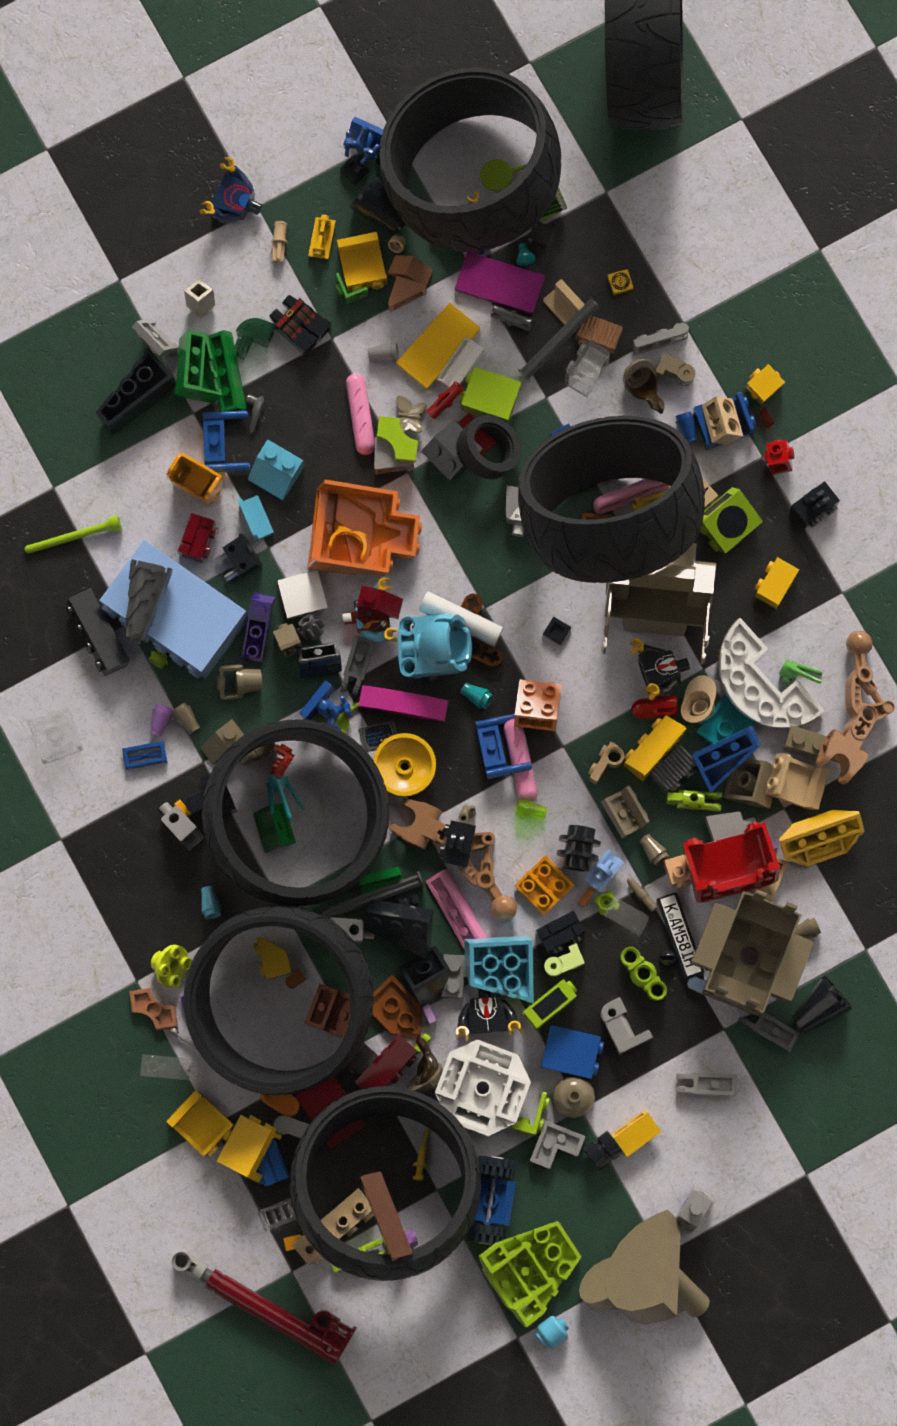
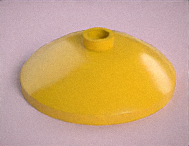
(409, 750)

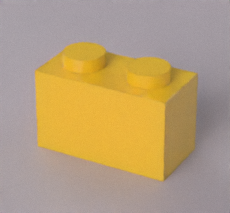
(776, 583)

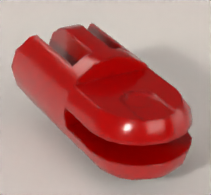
(655, 708)

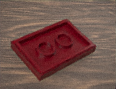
(319, 1098)

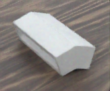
(461, 363)

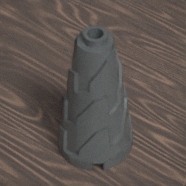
(144, 595)

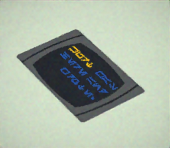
(374, 735)

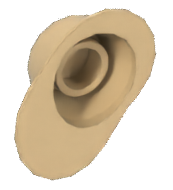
(699, 700)

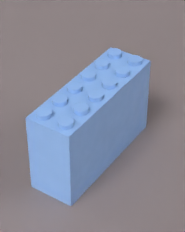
(191, 620)

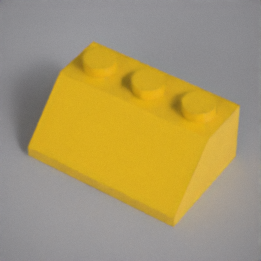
(654, 747)

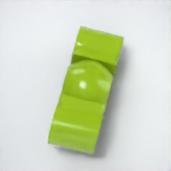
(641, 964)

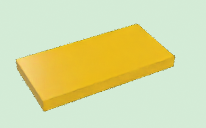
(436, 345)

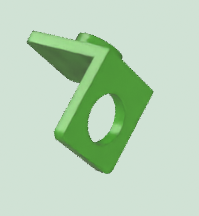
(351, 297)

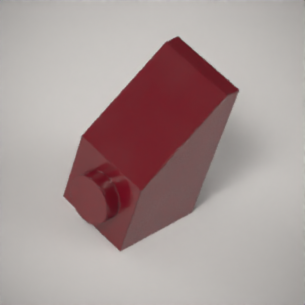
(379, 602)

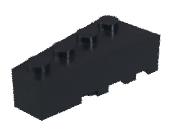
(136, 393)

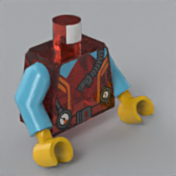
(371, 625)

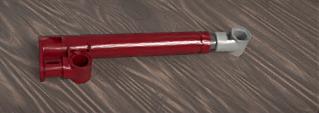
(322, 1340)

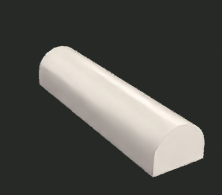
(477, 625)

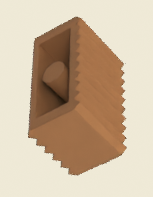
(600, 332)

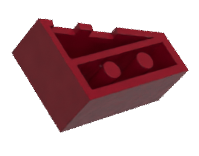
(389, 1064)

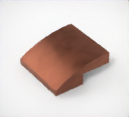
(329, 1011)

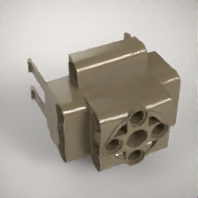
(665, 599)
(771, 934)

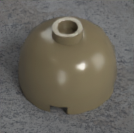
(573, 1097)

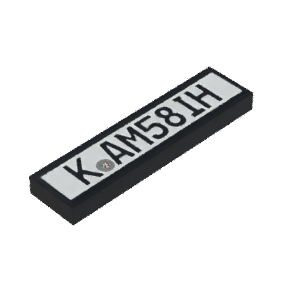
(679, 934)

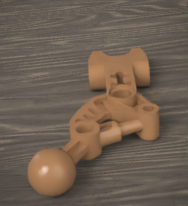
(846, 745)
(427, 828)

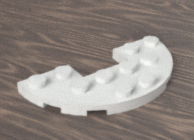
(751, 689)

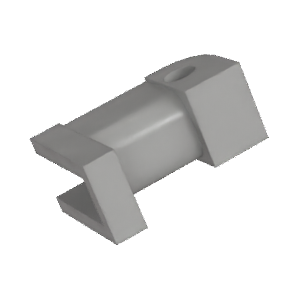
(619, 1027)

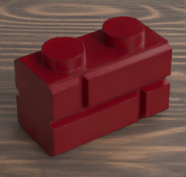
(197, 538)

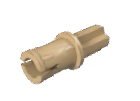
(279, 241)

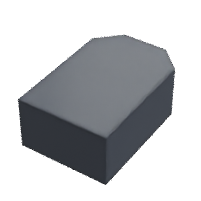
(696, 984)

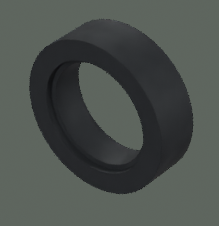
(472, 457)

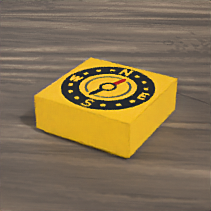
(620, 282)

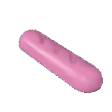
(360, 414)
(627, 494)
(518, 754)

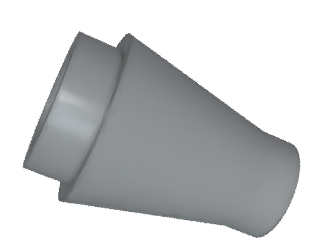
(384, 352)

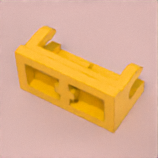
(636, 1133)

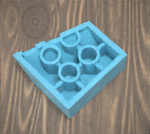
(501, 965)

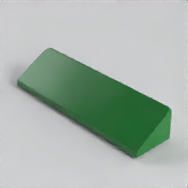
(227, 370)

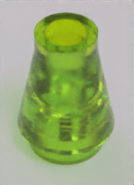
(529, 810)

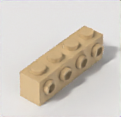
(339, 1222)

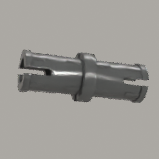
(511, 318)

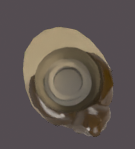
(643, 383)
(428, 1070)

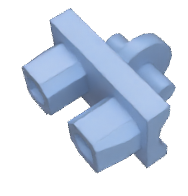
(604, 871)

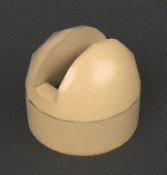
(392, 244)

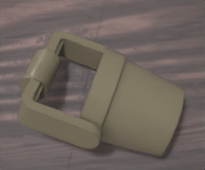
(245, 681)

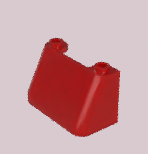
(731, 864)

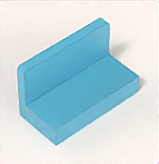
(256, 518)

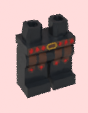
(300, 324)

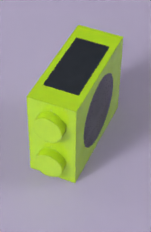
(729, 520)
(550, 1004)

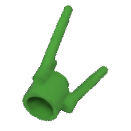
(791, 670)

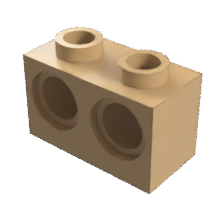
(722, 420)

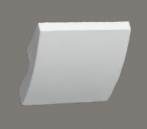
(302, 594)

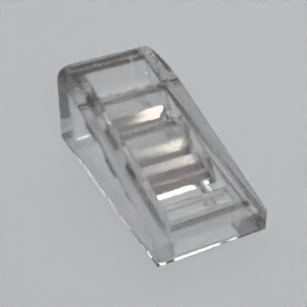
(265, 1222)

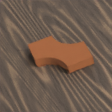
(162, 1015)

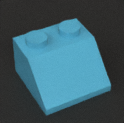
(275, 470)

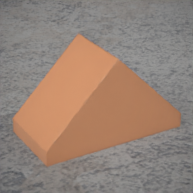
(411, 269)
(404, 292)

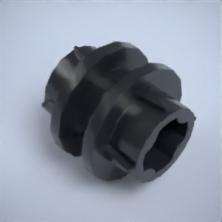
(578, 848)

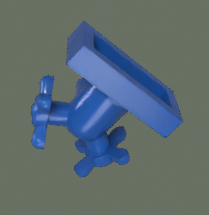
(366, 136)
(320, 704)

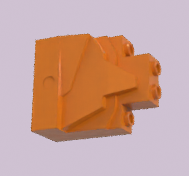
(366, 511)

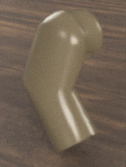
(466, 812)

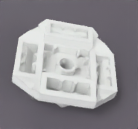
(488, 1064)

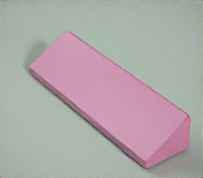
(455, 907)

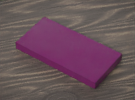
(499, 283)

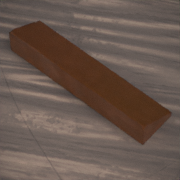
(386, 1216)

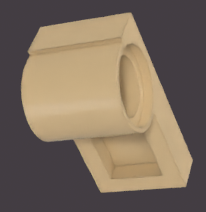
(597, 769)

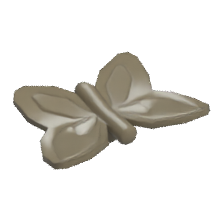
(410, 414)

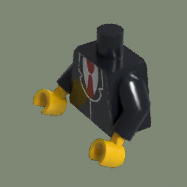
(658, 669)
(486, 1015)

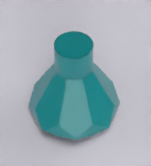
(524, 257)

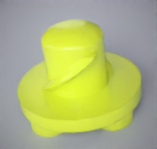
(171, 965)

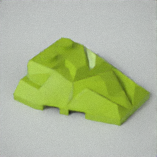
(530, 1269)

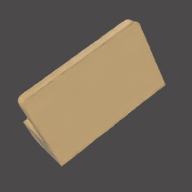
(563, 302)

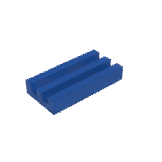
(161, 744)

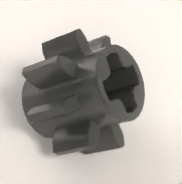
(310, 627)

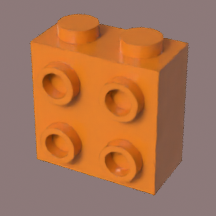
(537, 705)

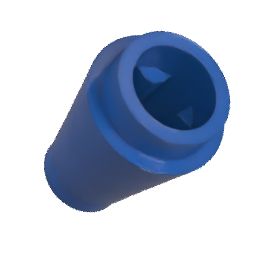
(686, 426)

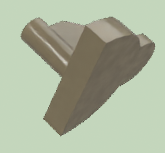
(645, 1275)

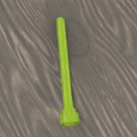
(111, 524)

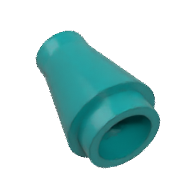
(477, 695)

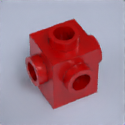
(779, 456)

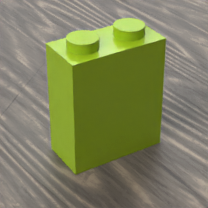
(490, 394)

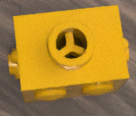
(764, 383)

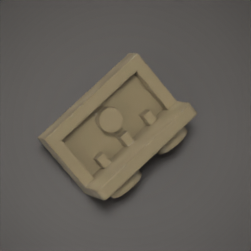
(626, 812)

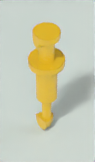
(420, 1164)

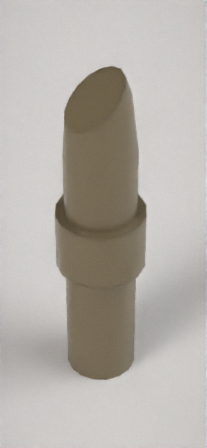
(641, 894)

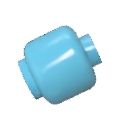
(552, 1332)

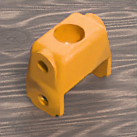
(195, 479)

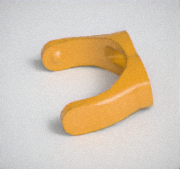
(346, 531)

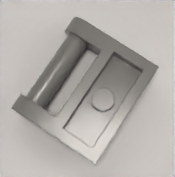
(154, 337)

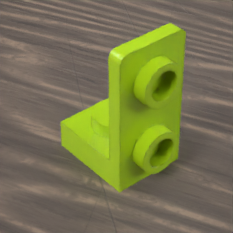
(524, 1124)

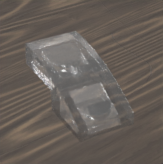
(626, 916)

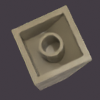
(749, 784)

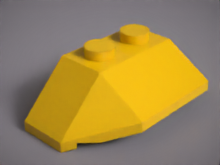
(821, 837)

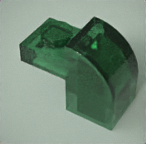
(255, 331)

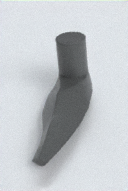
(256, 411)

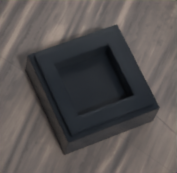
(556, 630)

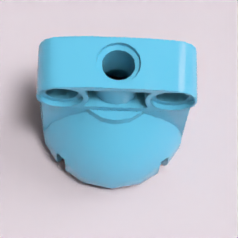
(433, 645)

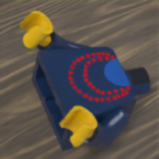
(233, 196)

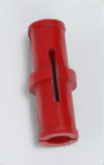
(445, 400)

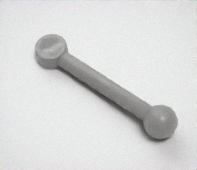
(175, 1033)

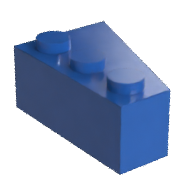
(724, 756)

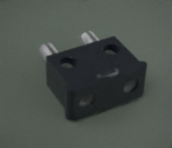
(241, 556)

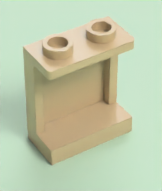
(797, 782)

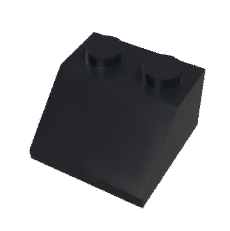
(444, 451)

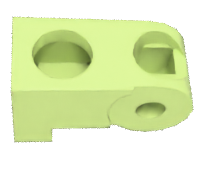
(557, 966)

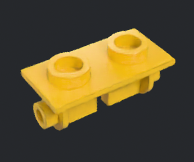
(322, 237)

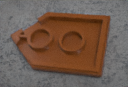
(397, 1008)

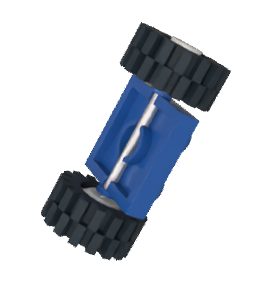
(495, 1200)

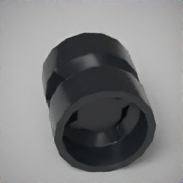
(603, 1150)

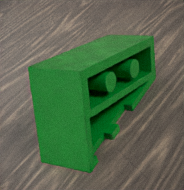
(195, 369)

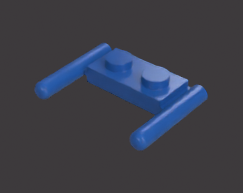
(215, 441)
(492, 748)

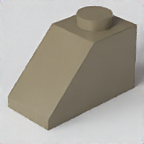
(287, 639)
(221, 741)

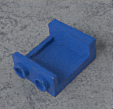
(746, 421)
(572, 1052)

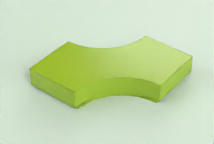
(403, 446)

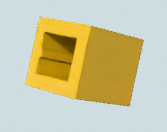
(274, 959)

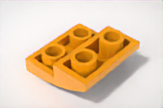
(545, 885)

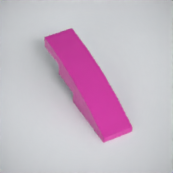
(403, 703)

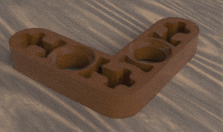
(491, 650)

